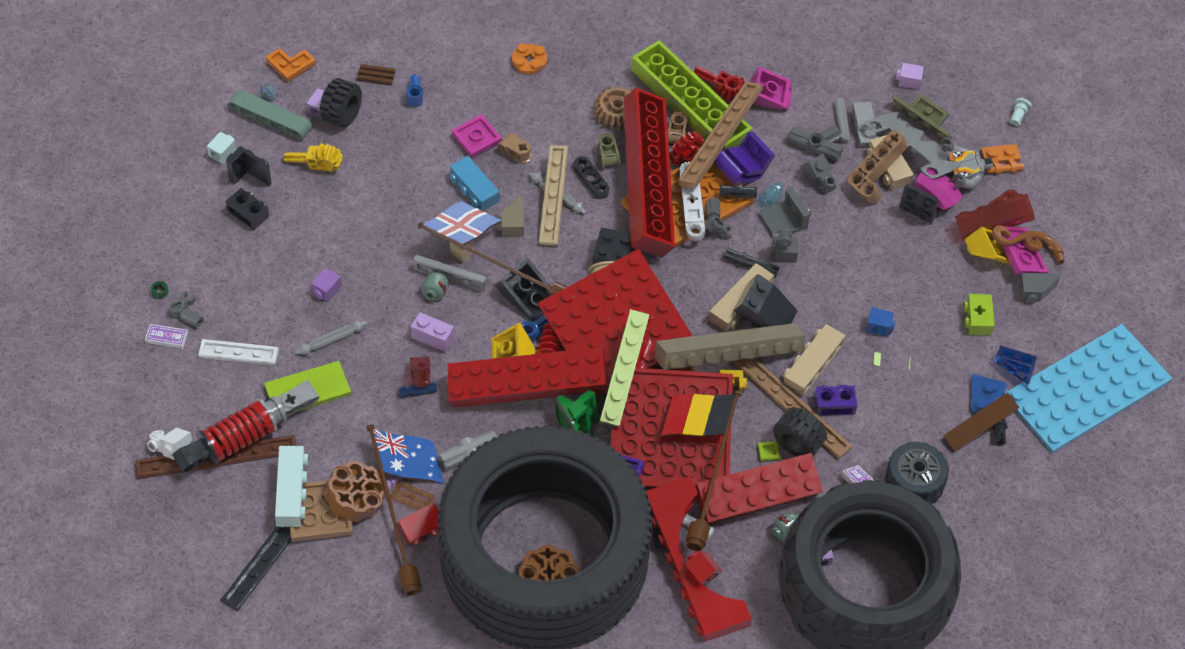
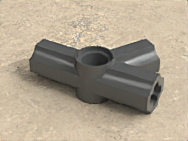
(818, 143)

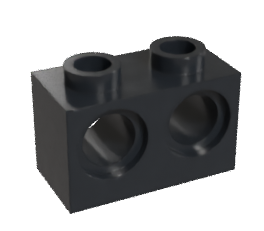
(247, 208)

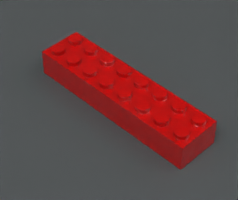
(527, 377)

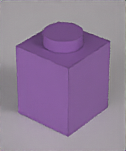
(326, 285)

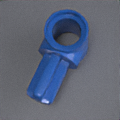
(415, 91)
(534, 327)

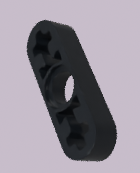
(591, 170)

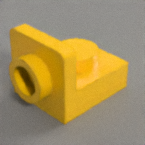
(738, 379)

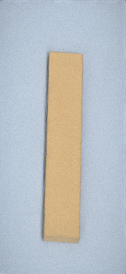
(553, 195)

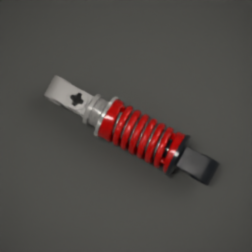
(244, 427)

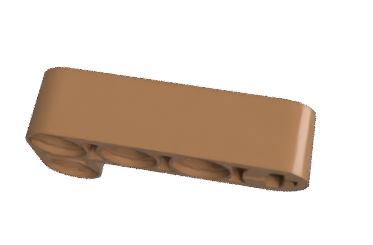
(898, 145)

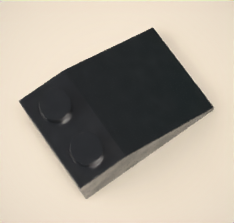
(522, 292)
(764, 304)

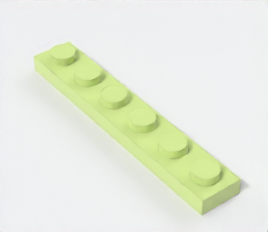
(624, 368)

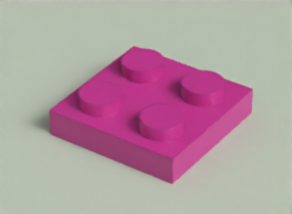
(476, 136)

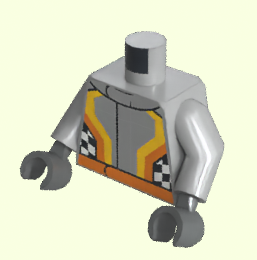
(972, 167)

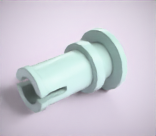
(1020, 109)

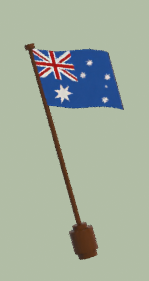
(409, 459)

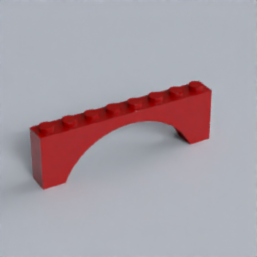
(713, 612)

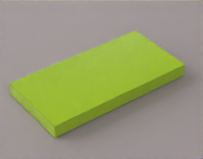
(326, 380)

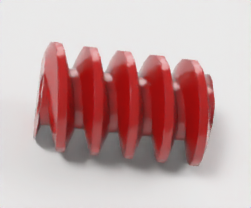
(548, 341)

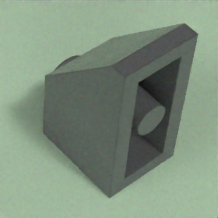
(1036, 286)

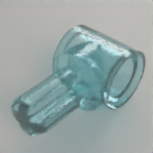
(772, 194)

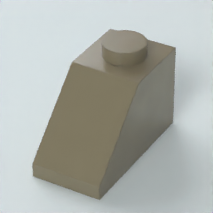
(513, 219)

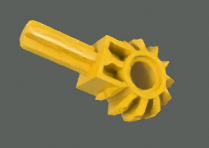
(317, 157)

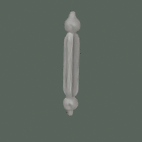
(568, 201)
(331, 338)

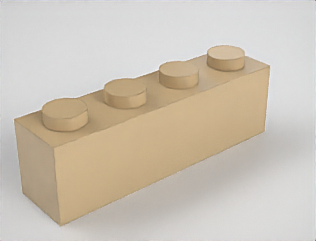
(722, 313)
(813, 360)

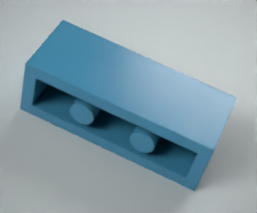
(474, 184)

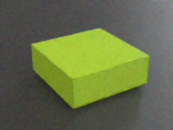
(768, 451)

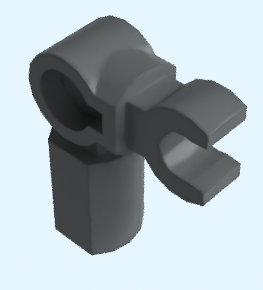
(714, 223)
(179, 309)

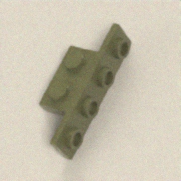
(926, 111)

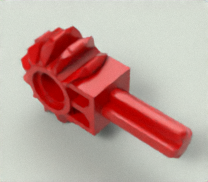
(723, 84)

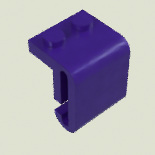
(745, 162)

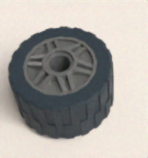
(919, 469)

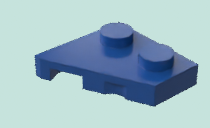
(985, 392)

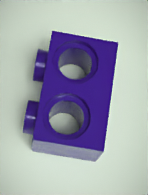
(835, 403)

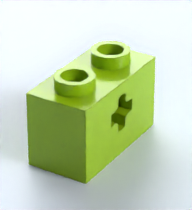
(979, 314)

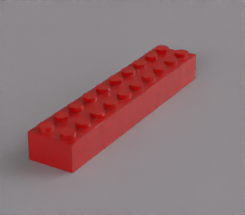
(648, 173)

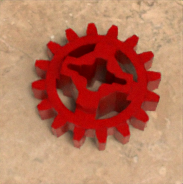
(686, 148)

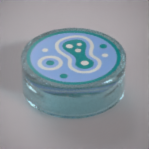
(268, 92)

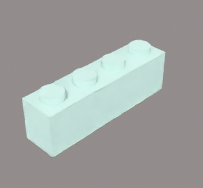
(290, 486)

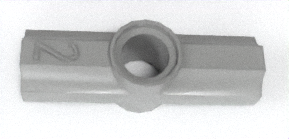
(455, 455)

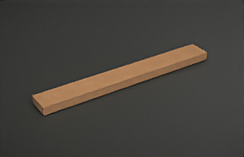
(720, 135)
(786, 399)

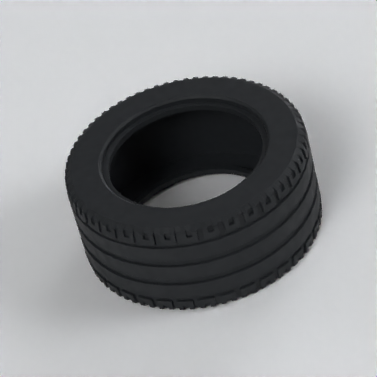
(537, 465)

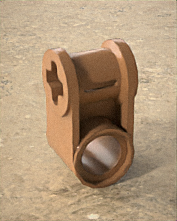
(677, 130)
(515, 148)

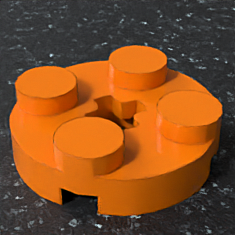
(529, 50)

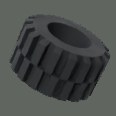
(340, 102)
(799, 432)

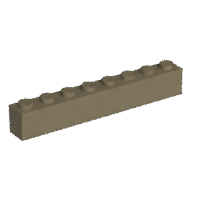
(729, 346)

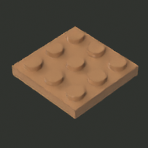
(319, 519)

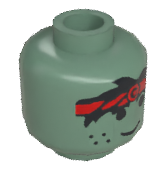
(435, 286)
(782, 525)

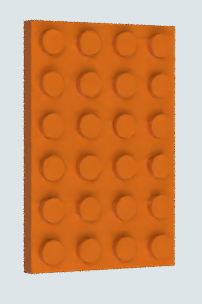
(709, 189)

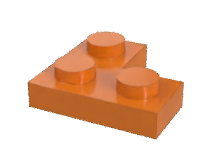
(290, 67)

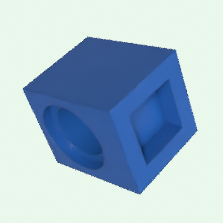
(880, 322)

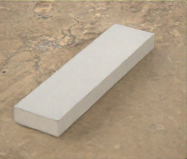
(238, 352)

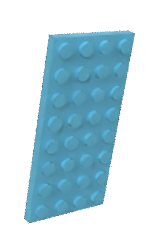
(1088, 388)

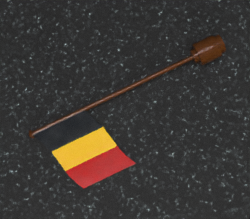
(701, 417)

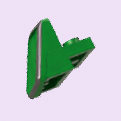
(579, 414)

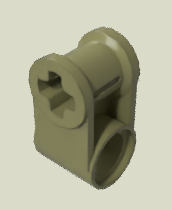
(608, 151)

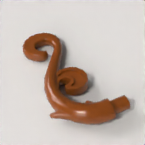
(1035, 246)

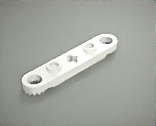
(692, 211)

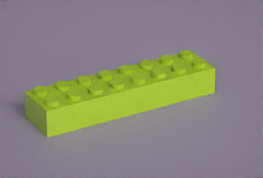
(684, 91)

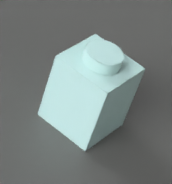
(221, 147)

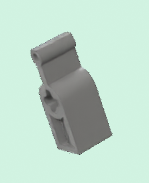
(861, 113)

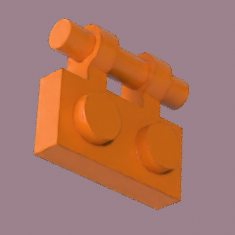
(1003, 154)

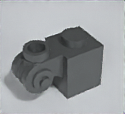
(819, 169)
(784, 246)

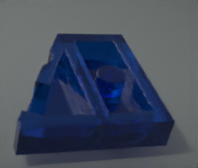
(1016, 362)

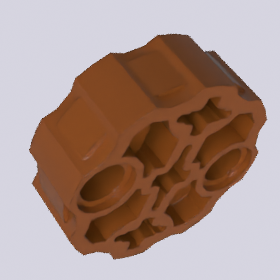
(351, 495)
(558, 564)

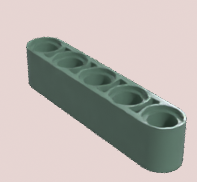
(270, 114)

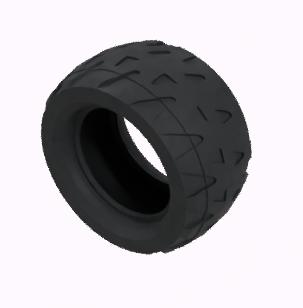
(878, 515)

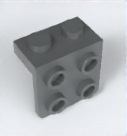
(786, 214)

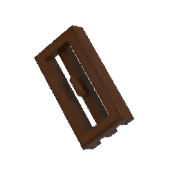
(376, 71)

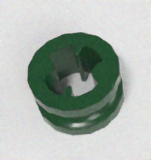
(162, 294)

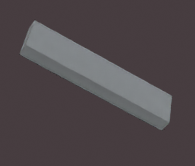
(452, 273)

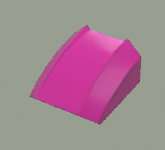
(776, 89)
(940, 187)

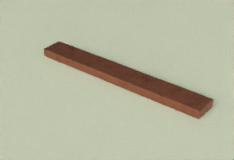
(256, 451)

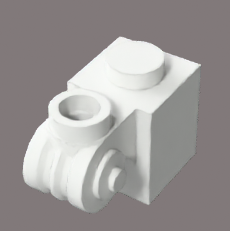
(170, 442)

